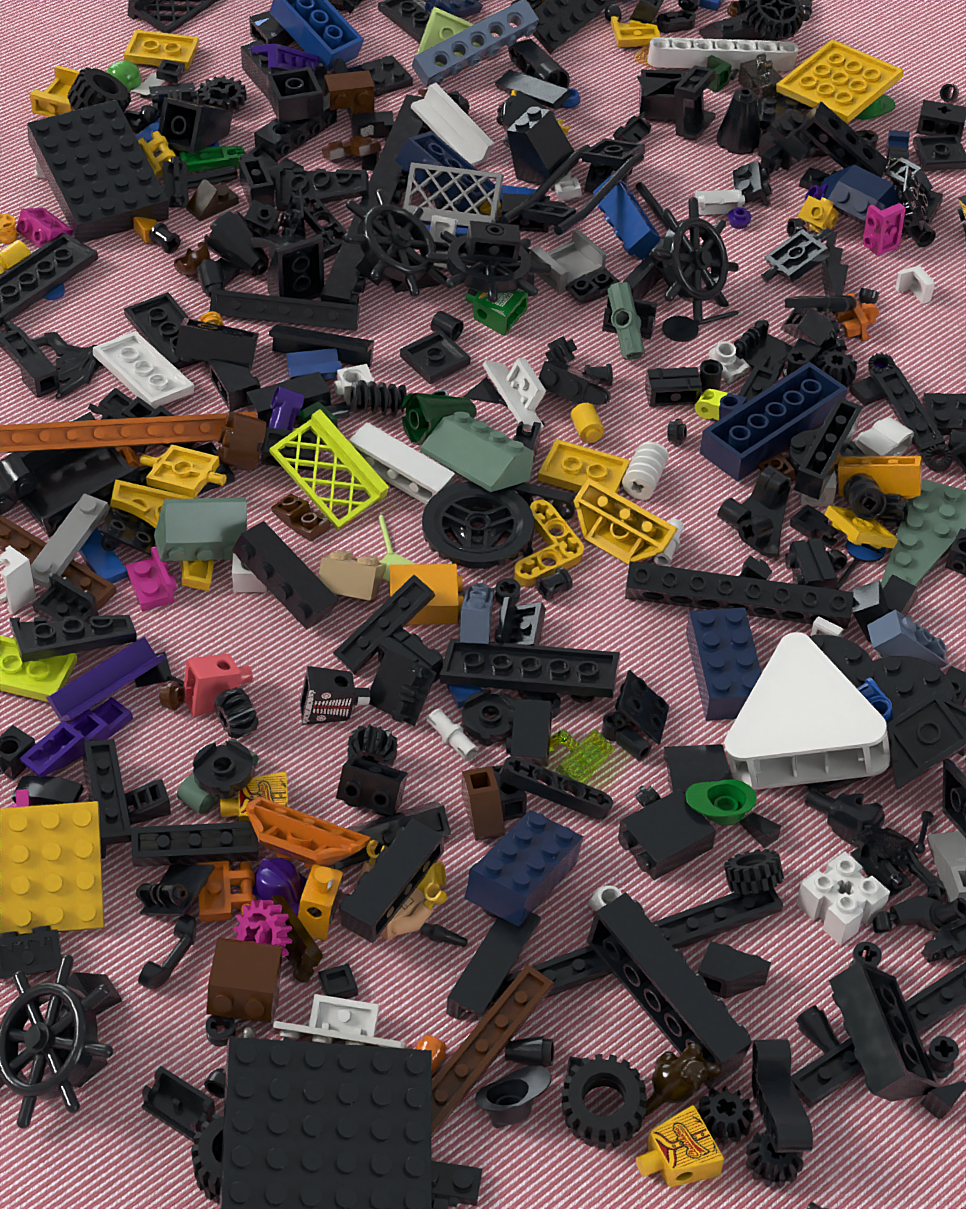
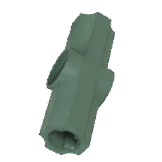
(623, 307)

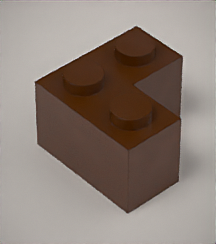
(350, 91)

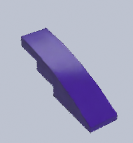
(67, 740)

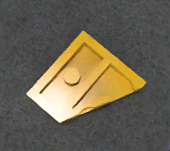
(634, 33)

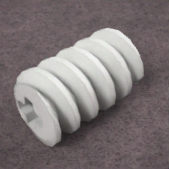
(645, 470)

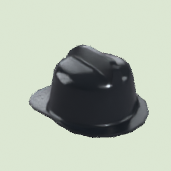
(512, 1096)

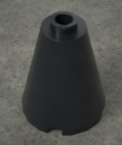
(741, 124)
(232, 242)

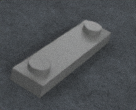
(68, 539)

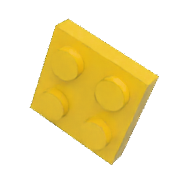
(860, 530)

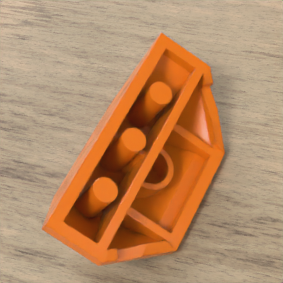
(302, 835)

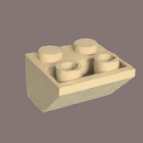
(351, 575)

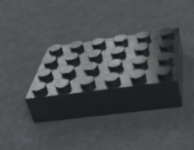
(97, 170)

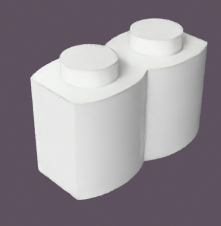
(885, 439)

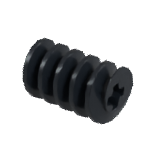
(377, 396)

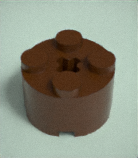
(241, 441)

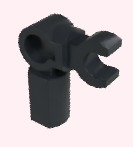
(625, 738)

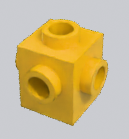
(818, 214)

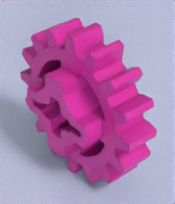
(263, 924)

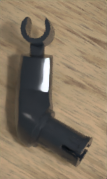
(922, 912)

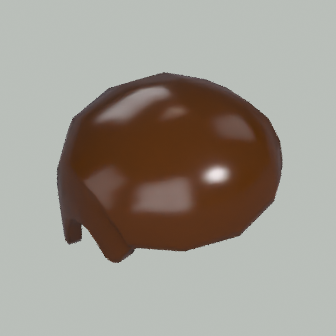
(187, 264)

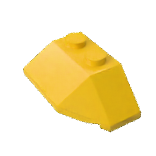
(620, 525)

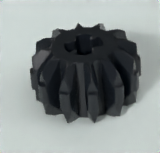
(838, 366)
(236, 713)
(373, 745)
(726, 1115)
(772, 1170)

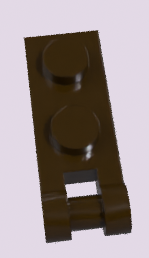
(303, 950)

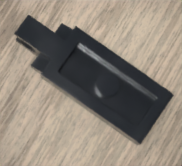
(947, 942)

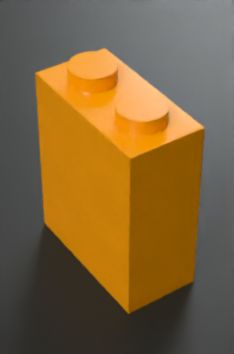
(441, 580)

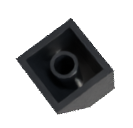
(193, 125)
(537, 145)

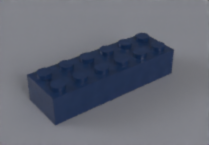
(770, 421)

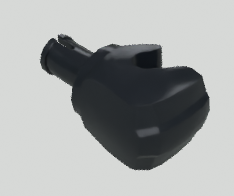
(846, 813)

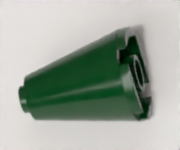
(427, 410)

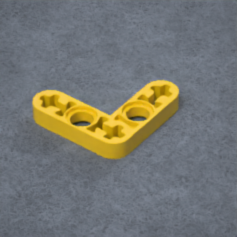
(557, 547)

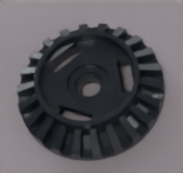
(467, 503)

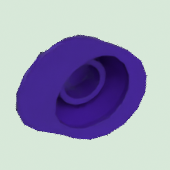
(279, 877)

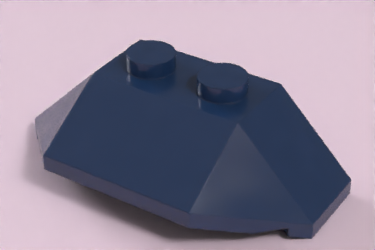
(856, 189)

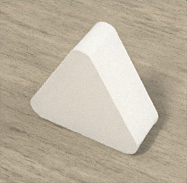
(805, 723)

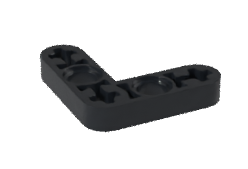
(330, 245)

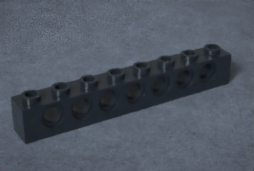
(724, 591)

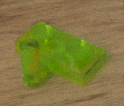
(584, 756)

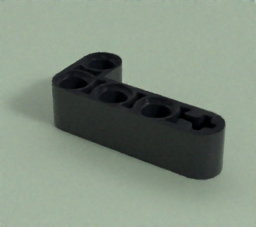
(778, 1098)

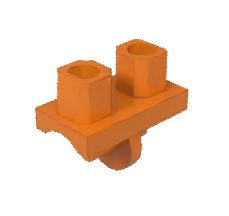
(859, 319)

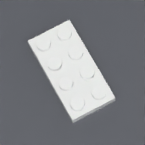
(143, 369)

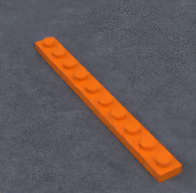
(112, 432)

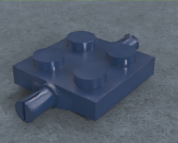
(458, 8)

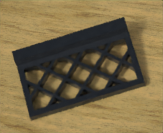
(138, 8)

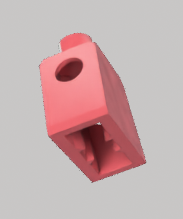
(208, 678)

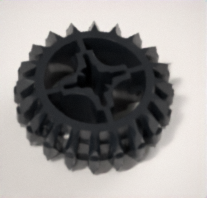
(775, 17)

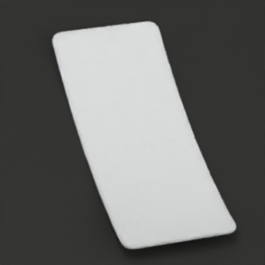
(149, 82)

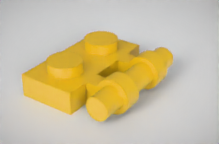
(158, 143)

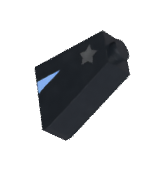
(269, 30)

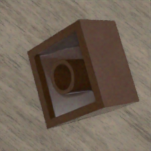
(244, 980)

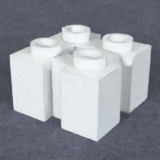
(842, 898)

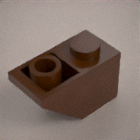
(482, 803)

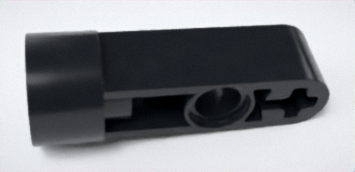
(537, 63)

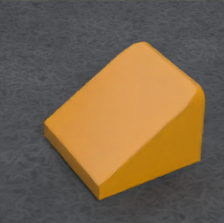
(143, 226)

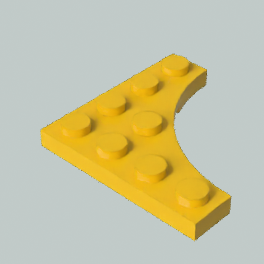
(147, 505)

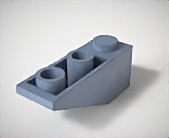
(477, 614)
(900, 636)

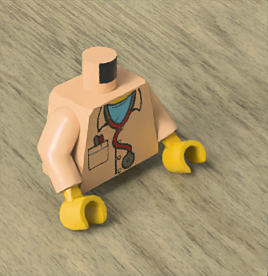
(416, 908)

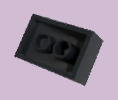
(297, 270)

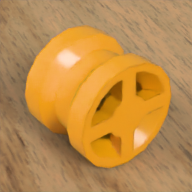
(7, 229)

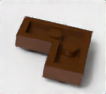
(356, 146)

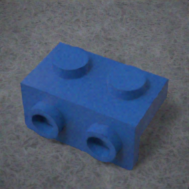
(314, 361)

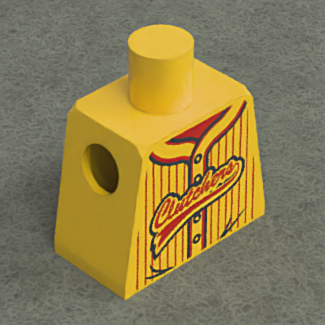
(271, 787)
(681, 1150)

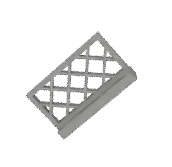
(462, 217)

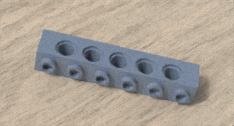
(518, 14)

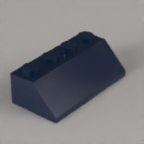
(432, 150)

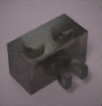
(760, 77)

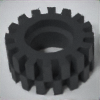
(754, 871)

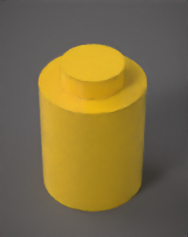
(13, 254)
(587, 423)

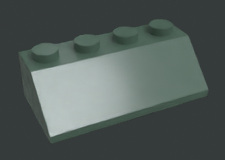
(479, 452)

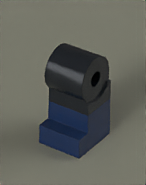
(897, 146)

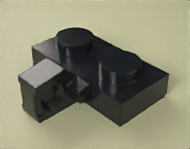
(454, 1185)

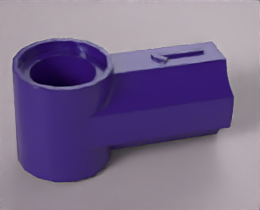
(286, 407)

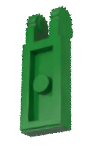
(212, 158)

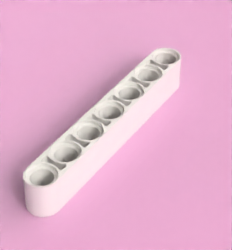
(692, 52)

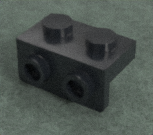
(753, 182)
(65, 600)
(520, 623)

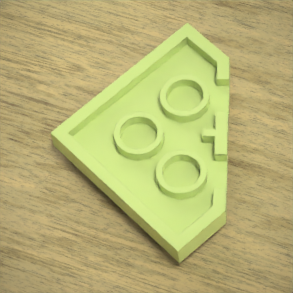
(441, 27)

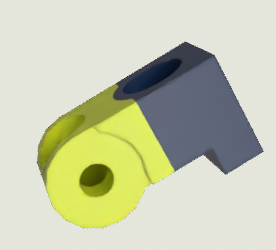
(717, 404)

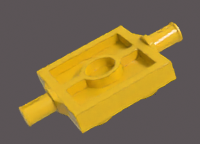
(182, 470)

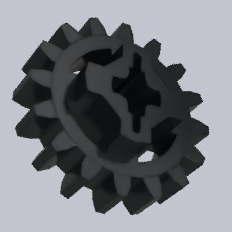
(222, 93)

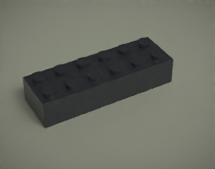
(667, 986)

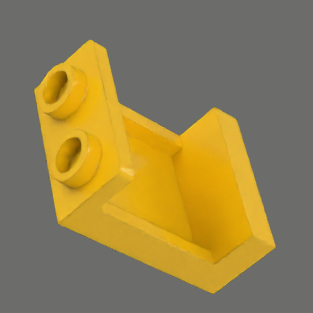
(54, 98)

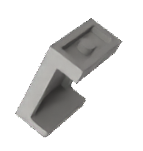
(570, 261)

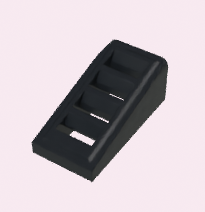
(147, 794)

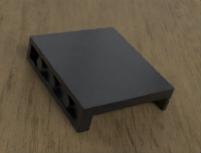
(69, 475)

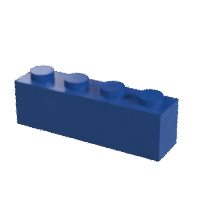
(629, 220)

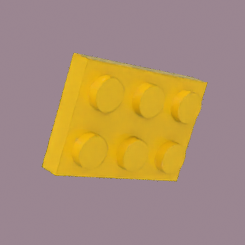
(153, 47)
(572, 464)

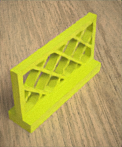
(349, 460)

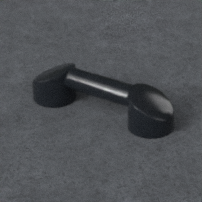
(155, 975)

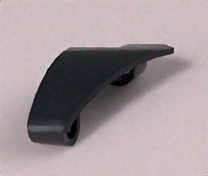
(762, 514)

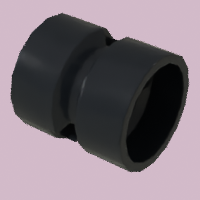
(864, 496)

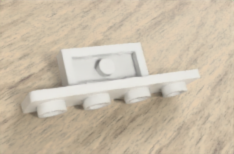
(518, 388)
(340, 1020)

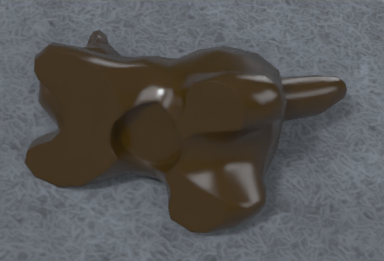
(679, 1076)

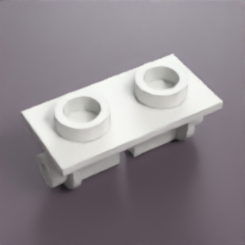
(719, 201)

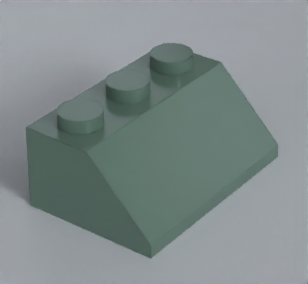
(200, 528)

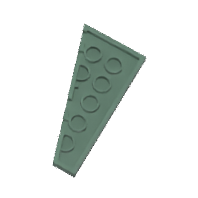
(927, 532)

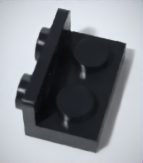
(29, 952)

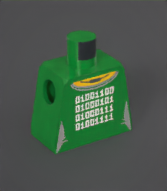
(501, 314)

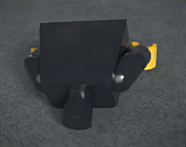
(516, 106)

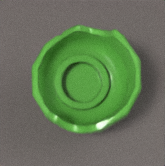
(126, 72)

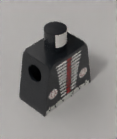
(329, 696)

